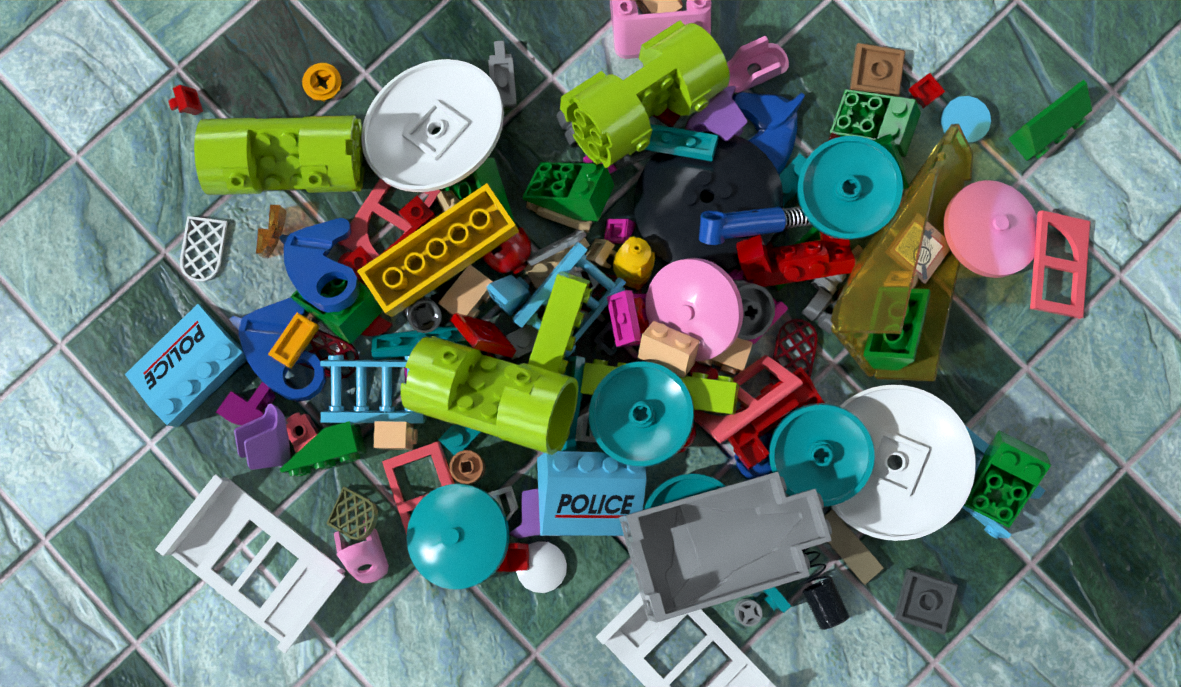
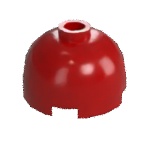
(510, 254)

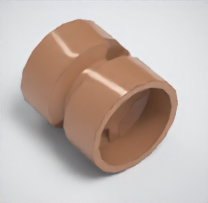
(467, 467)

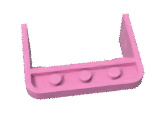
(634, 30)

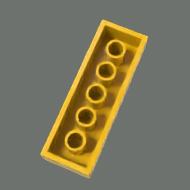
(438, 251)

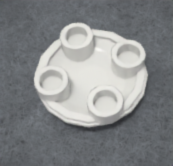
(546, 568)

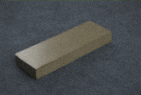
(851, 549)

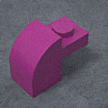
(241, 411)

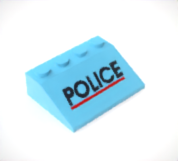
(186, 366)
(587, 493)

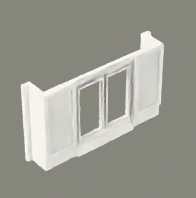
(214, 524)
(634, 636)

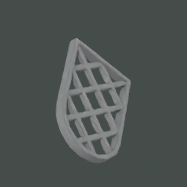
(555, 247)

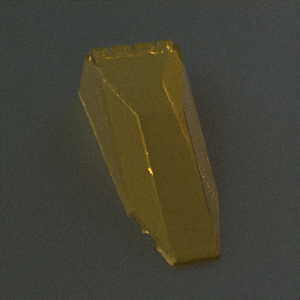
(883, 276)

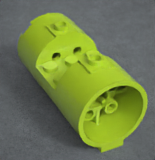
(678, 73)
(279, 154)
(490, 394)

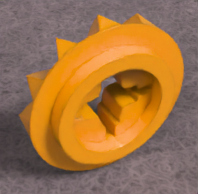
(325, 72)

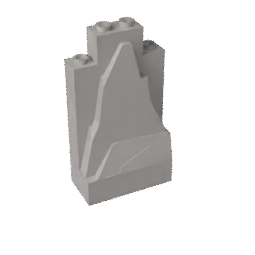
(722, 544)

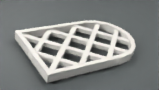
(184, 251)

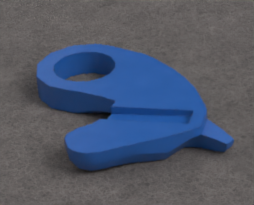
(774, 120)
(311, 269)
(259, 334)

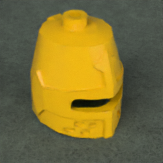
(634, 262)

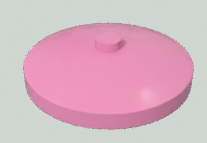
(991, 229)
(698, 302)

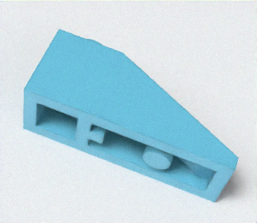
(509, 293)

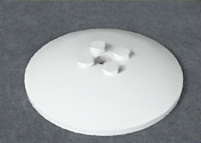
(416, 102)
(934, 471)

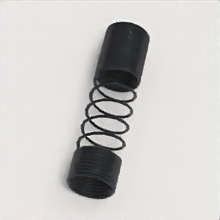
(824, 598)

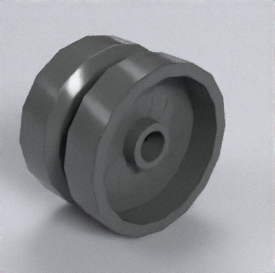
(757, 309)

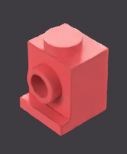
(308, 426)

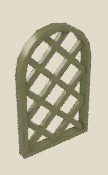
(336, 510)

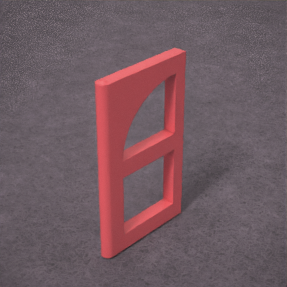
(360, 222)
(1077, 234)
(725, 426)
(440, 463)

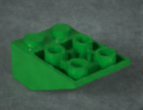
(876, 116)
(571, 189)
(349, 322)
(330, 445)
(1006, 478)

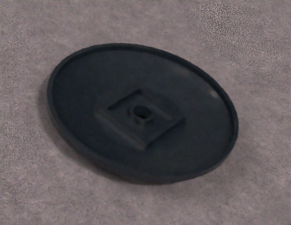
(670, 203)

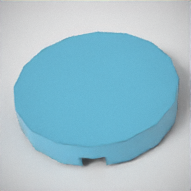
(970, 114)

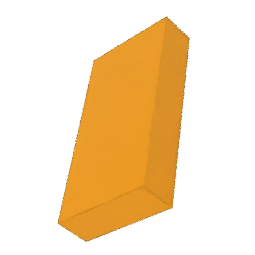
(293, 340)

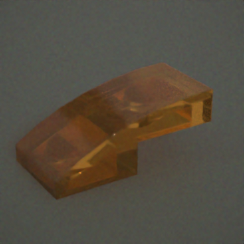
(269, 238)

